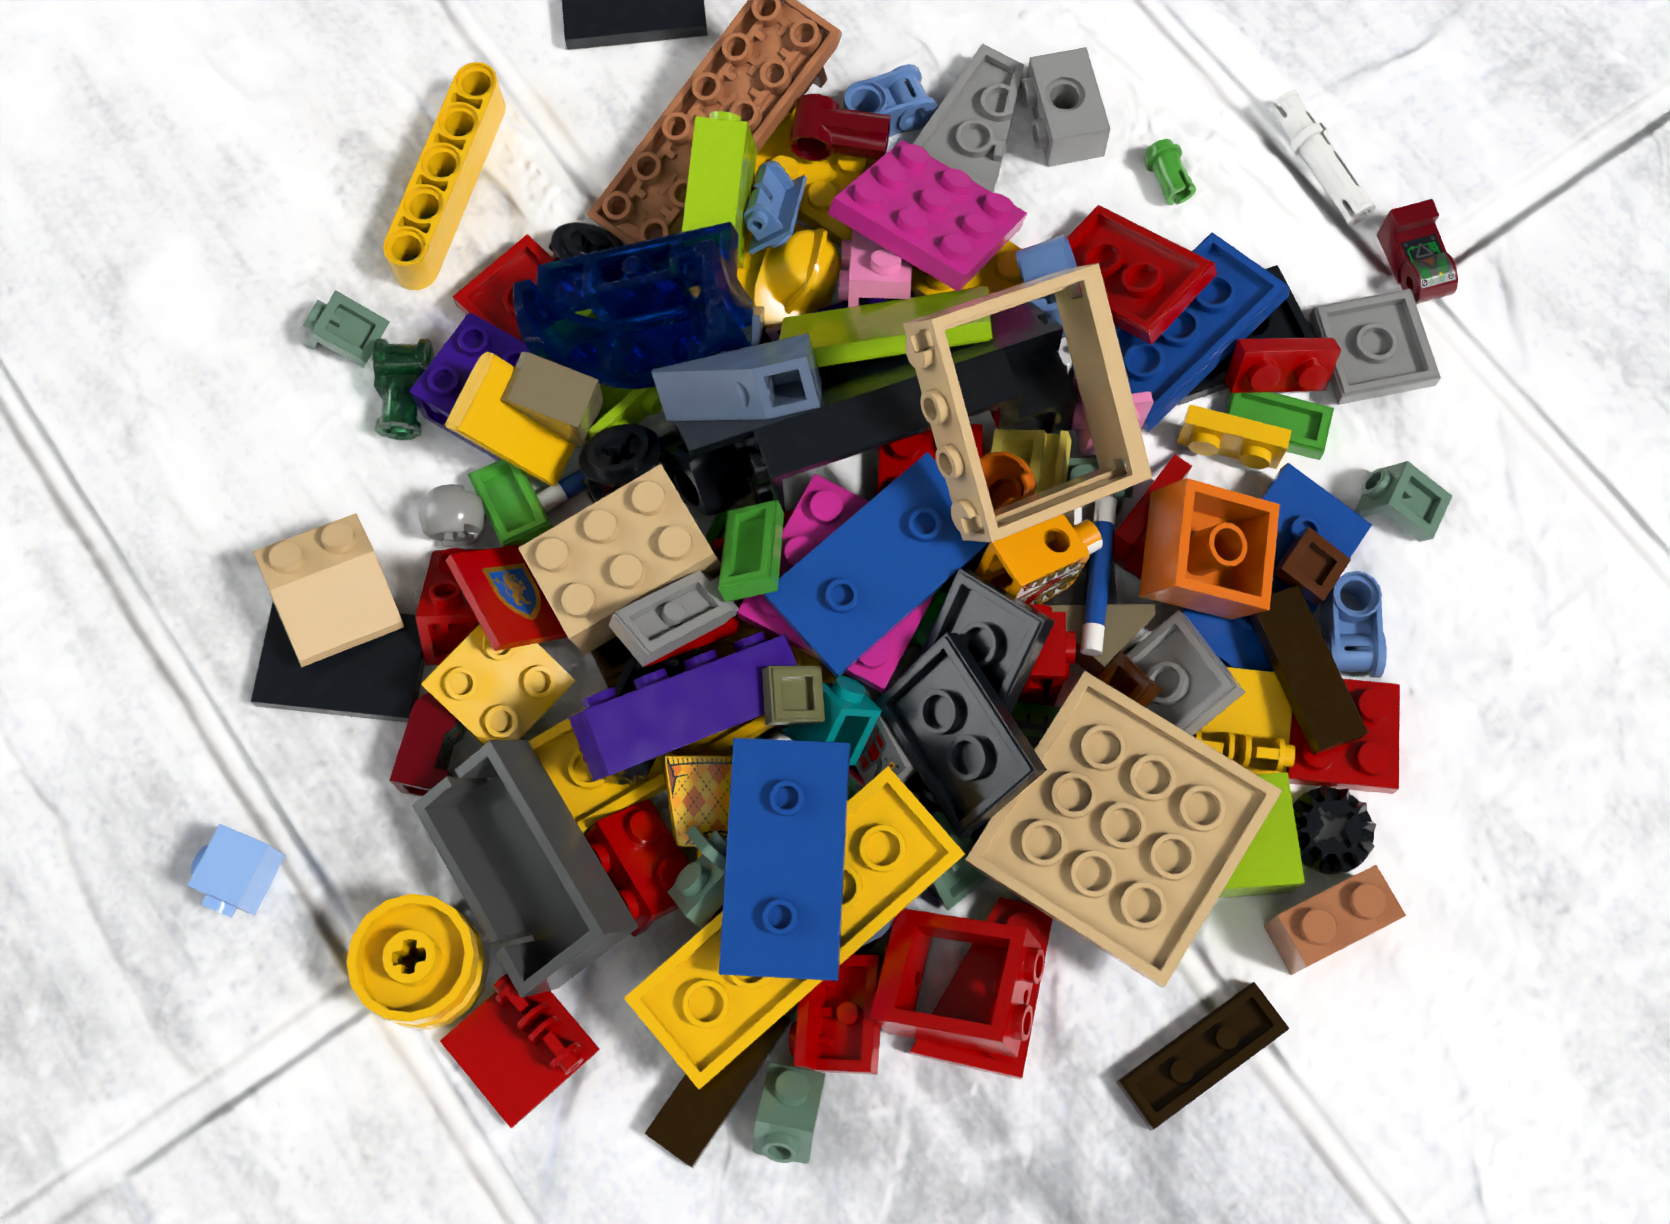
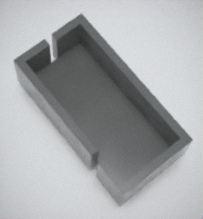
(524, 866)

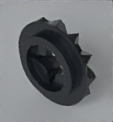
(584, 237)
(614, 445)
(1331, 855)

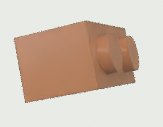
(1334, 919)

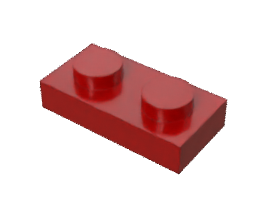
(1282, 365)

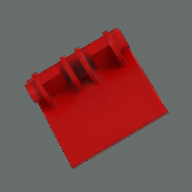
(519, 1049)

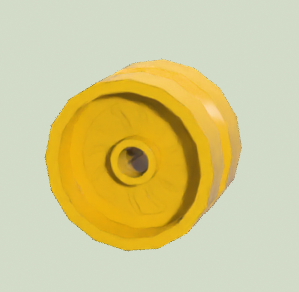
(433, 990)

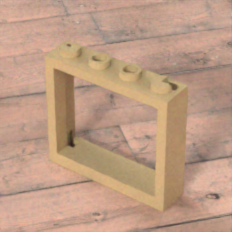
(1102, 388)

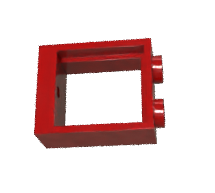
(904, 970)

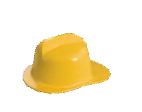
(797, 275)

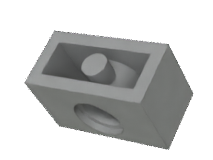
(1067, 82)

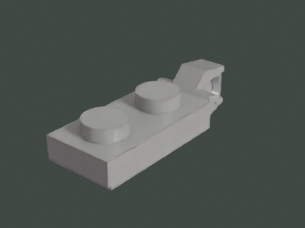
(672, 617)

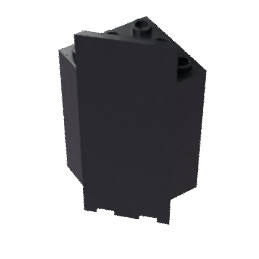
(879, 403)

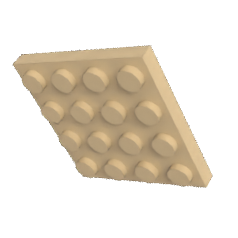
(1125, 829)

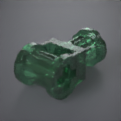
(396, 372)

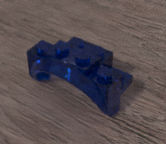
(652, 302)

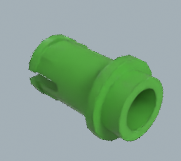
(1165, 162)

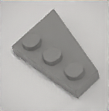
(976, 117)

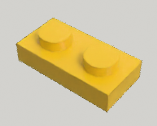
(1249, 441)

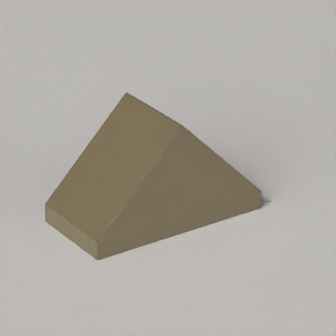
(554, 397)
(1123, 628)

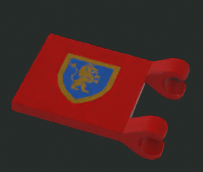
(505, 597)

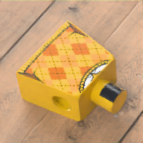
(697, 791)

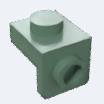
(788, 1113)

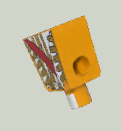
(1040, 559)

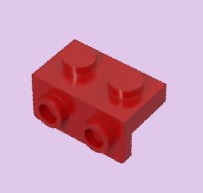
(639, 860)
(835, 1022)

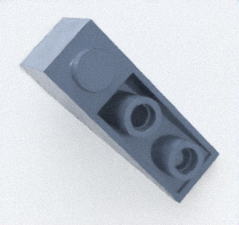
(743, 383)

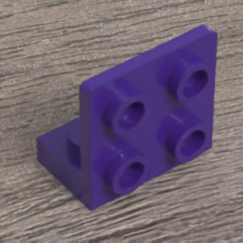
(449, 370)

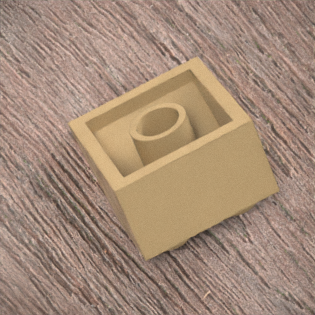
(328, 589)

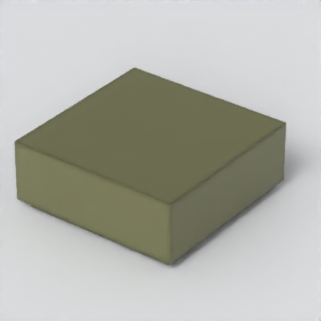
(793, 695)

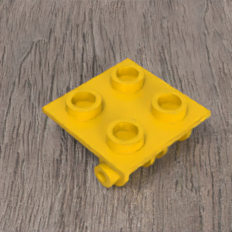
(497, 691)
(1254, 726)

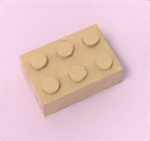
(617, 555)

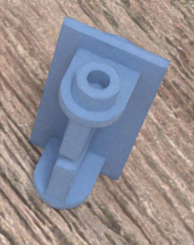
(773, 206)

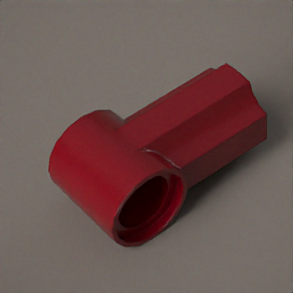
(825, 129)

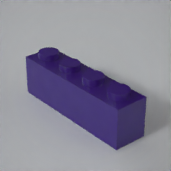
(677, 709)

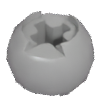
(452, 515)

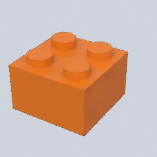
(1209, 549)

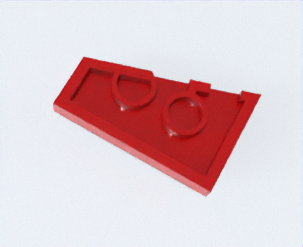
(975, 992)

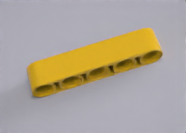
(449, 195)

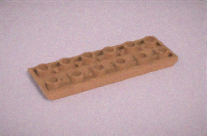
(750, 71)

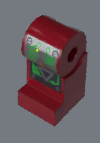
(1418, 252)
(426, 747)

